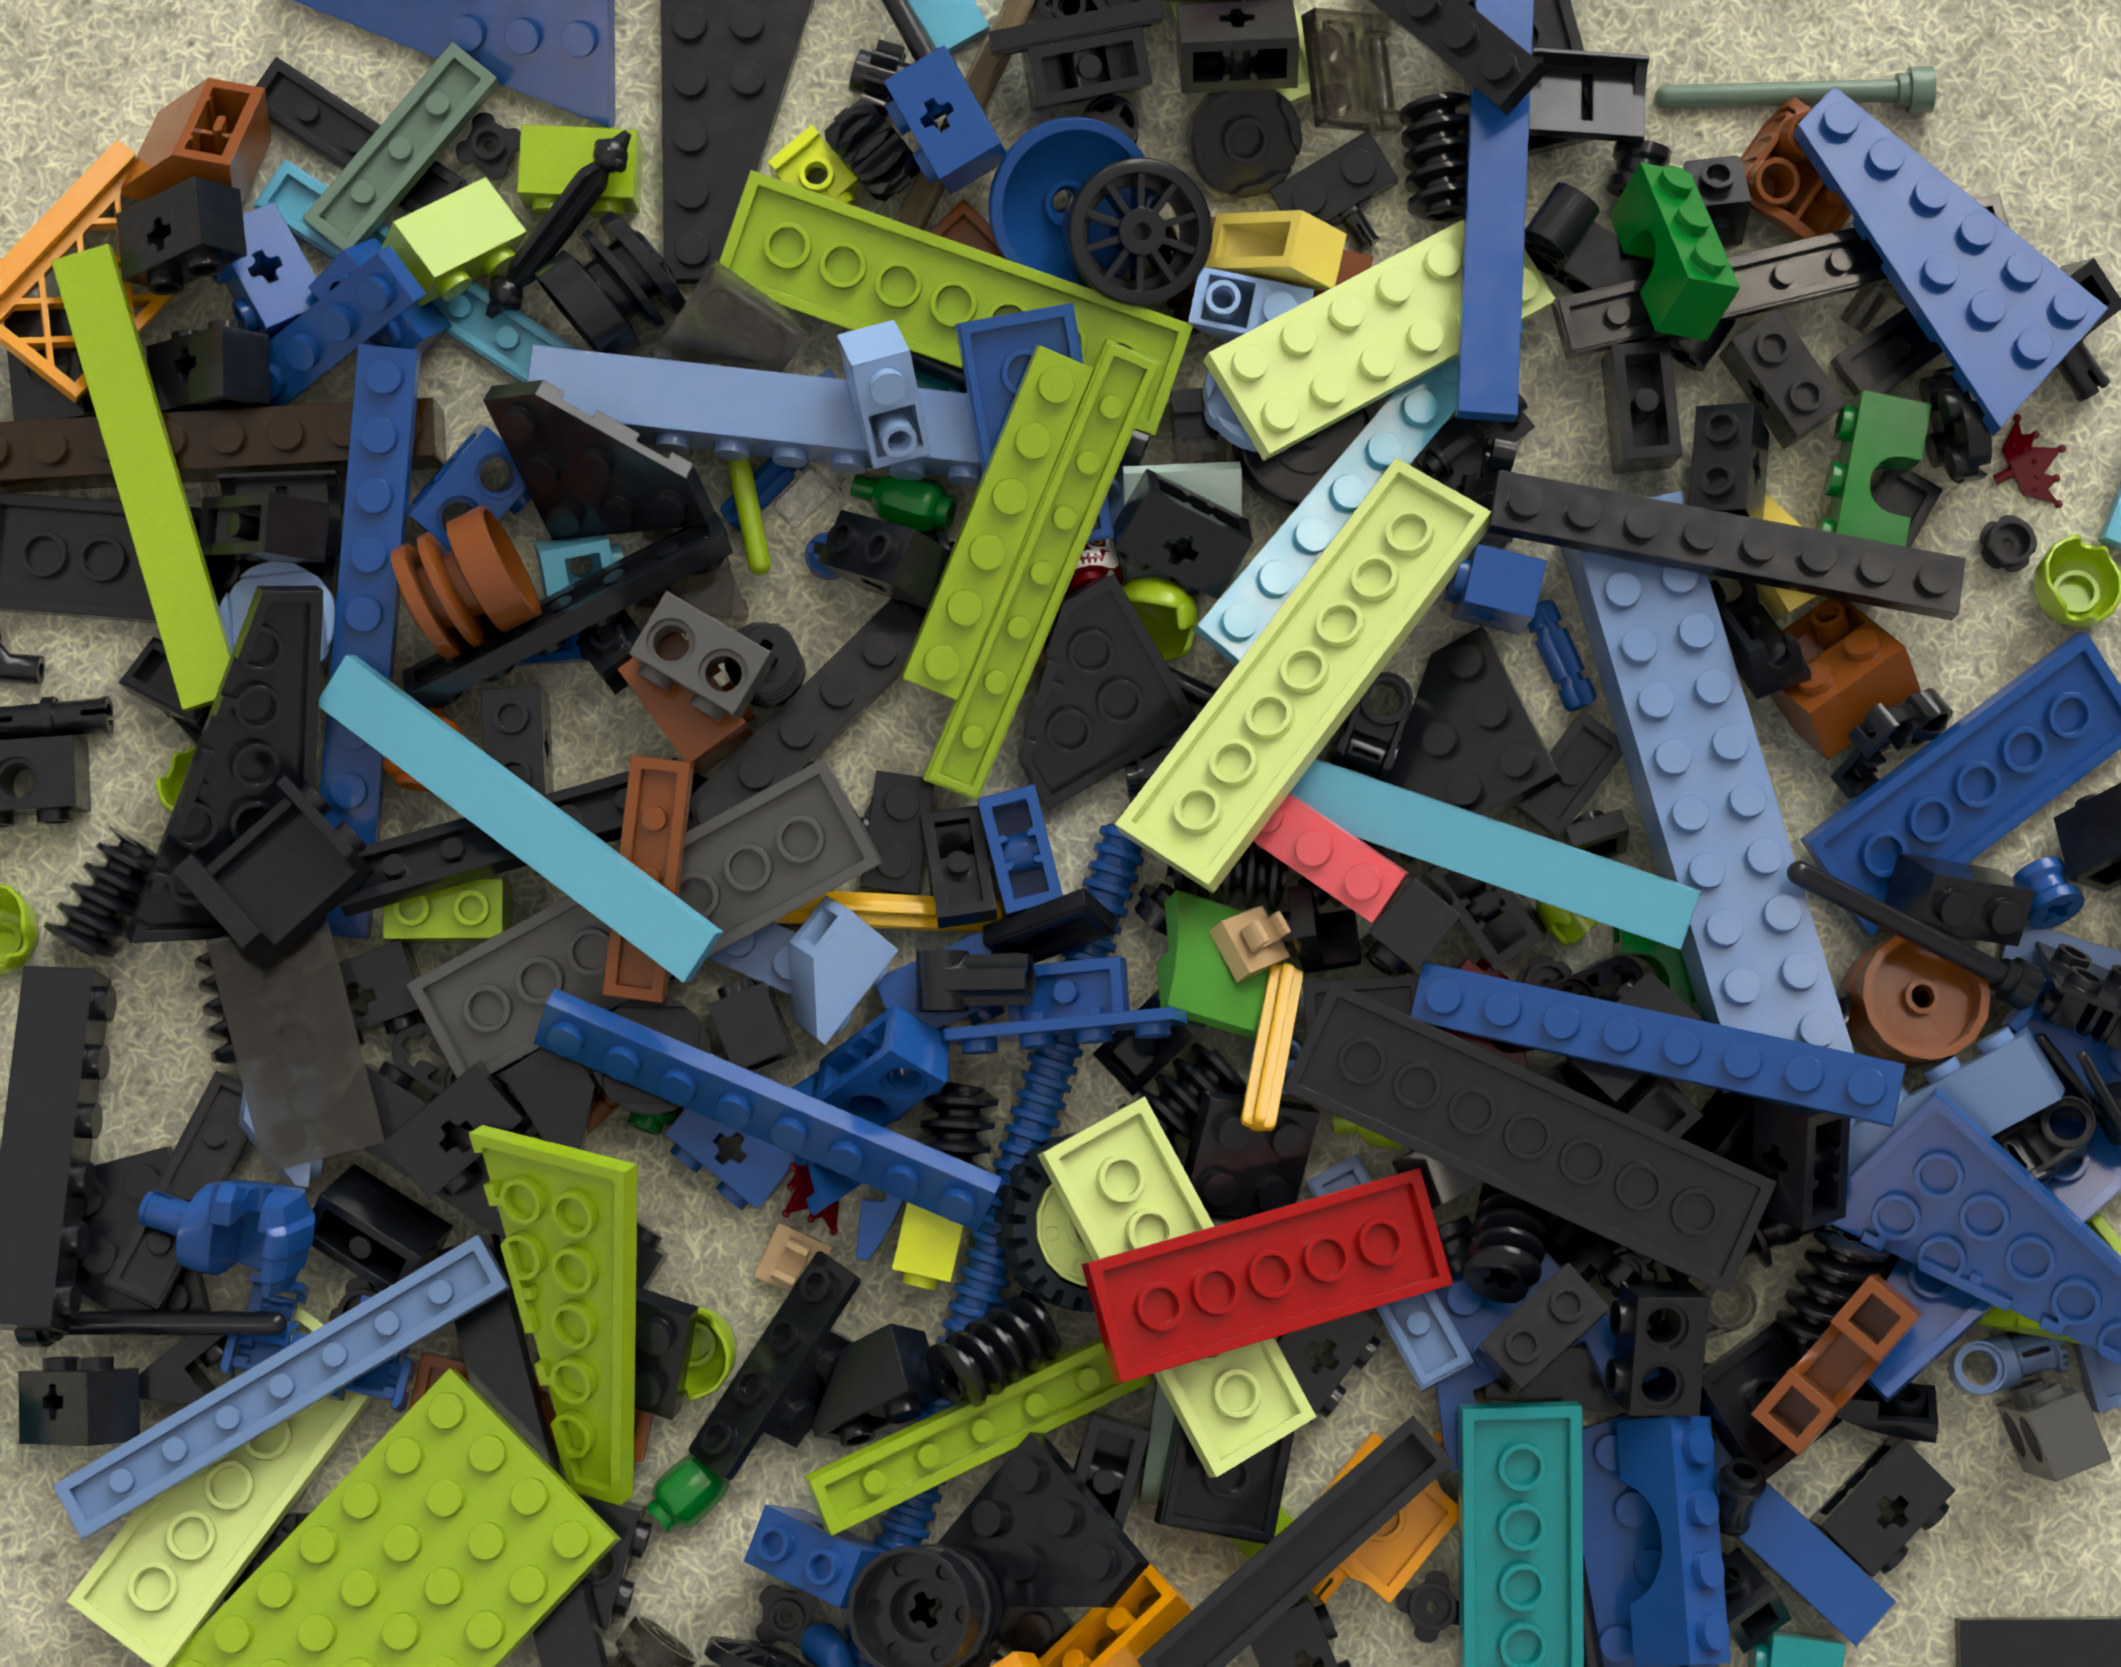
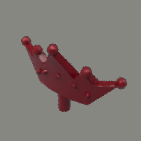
(2029, 464)
(804, 1189)

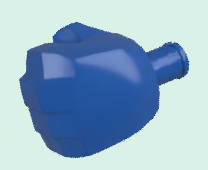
(240, 1223)

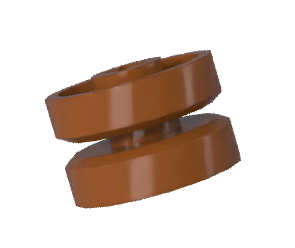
(1889, 1024)

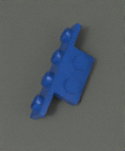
(1071, 999)

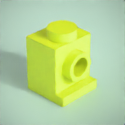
(805, 155)

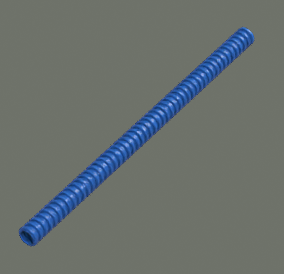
(1031, 1125)

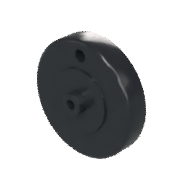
(1295, 472)

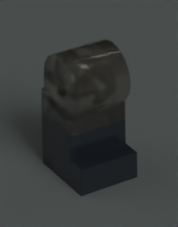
(1192, 436)

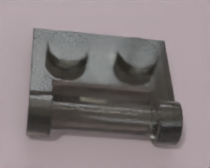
(1350, 71)

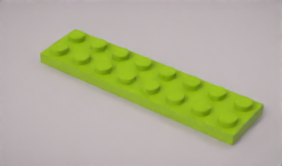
(872, 270)

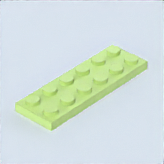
(1353, 343)
(1133, 1192)
(198, 1538)

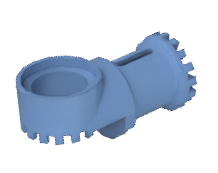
(2007, 1361)

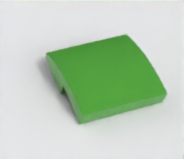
(1196, 975)

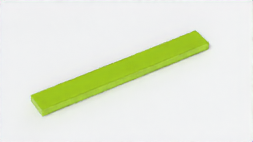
(145, 473)
(1042, 570)

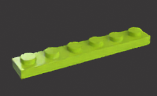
(997, 522)
(963, 1437)

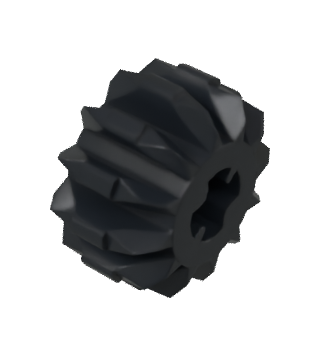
(872, 150)

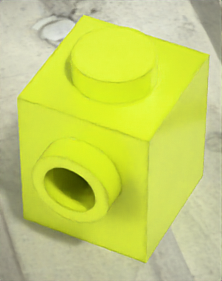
(927, 1248)

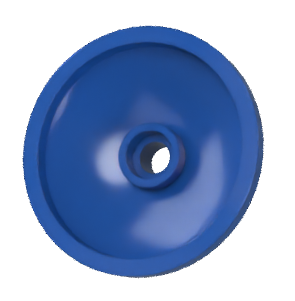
(1037, 168)

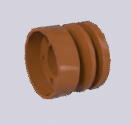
(455, 587)

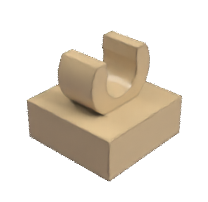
(1251, 942)
(788, 1257)

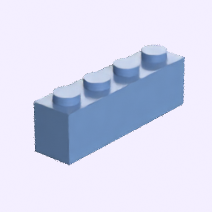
(1992, 1088)

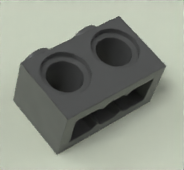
(709, 646)
(2052, 1429)

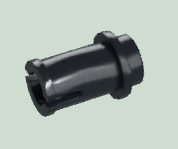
(1740, 1486)

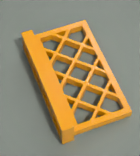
(54, 237)

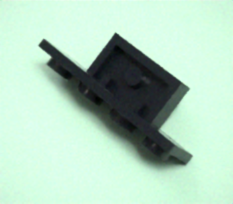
(784, 1373)

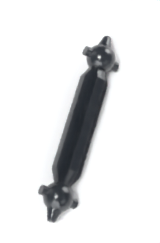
(558, 223)

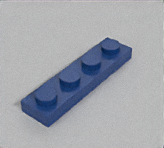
(338, 323)

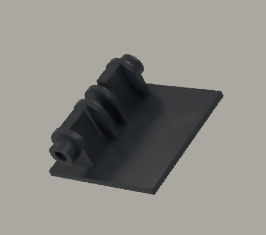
(2082, 995)

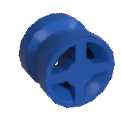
(2054, 896)

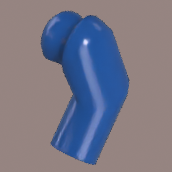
(825, 1646)

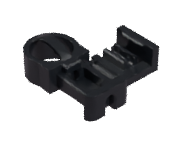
(1904, 726)

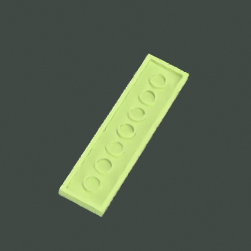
(1304, 674)

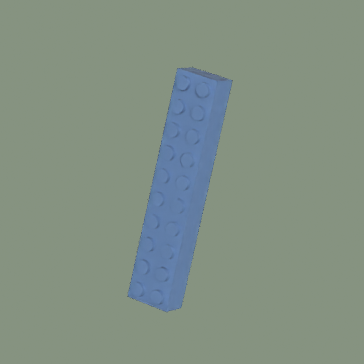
(1706, 796)

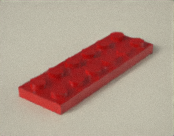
(1266, 1275)

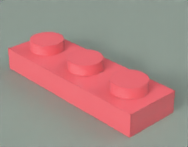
(1331, 858)

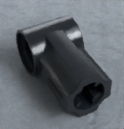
(960, 981)

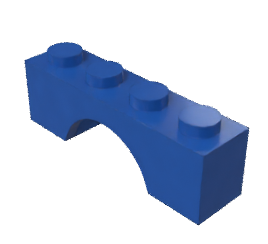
(1685, 1607)

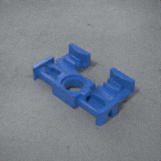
(384, 1382)

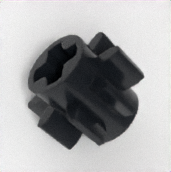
(873, 69)

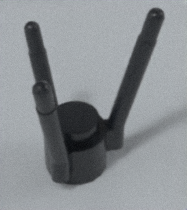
(2107, 1097)

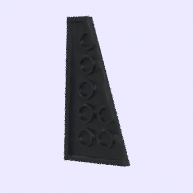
(720, 102)

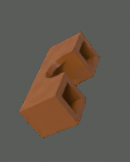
(1837, 1364)

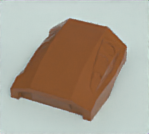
(1798, 198)

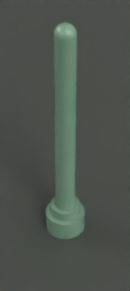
(1908, 90)

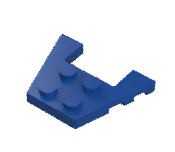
(1474, 1321)

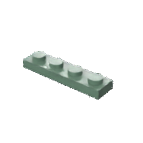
(402, 149)

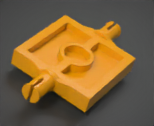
(1400, 1545)

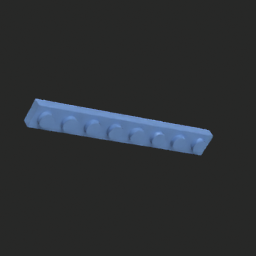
(281, 1386)

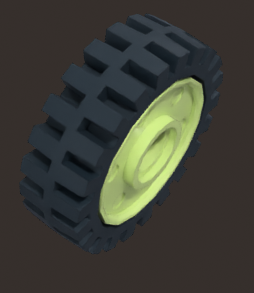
(1041, 1237)

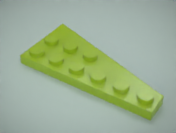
(575, 1288)

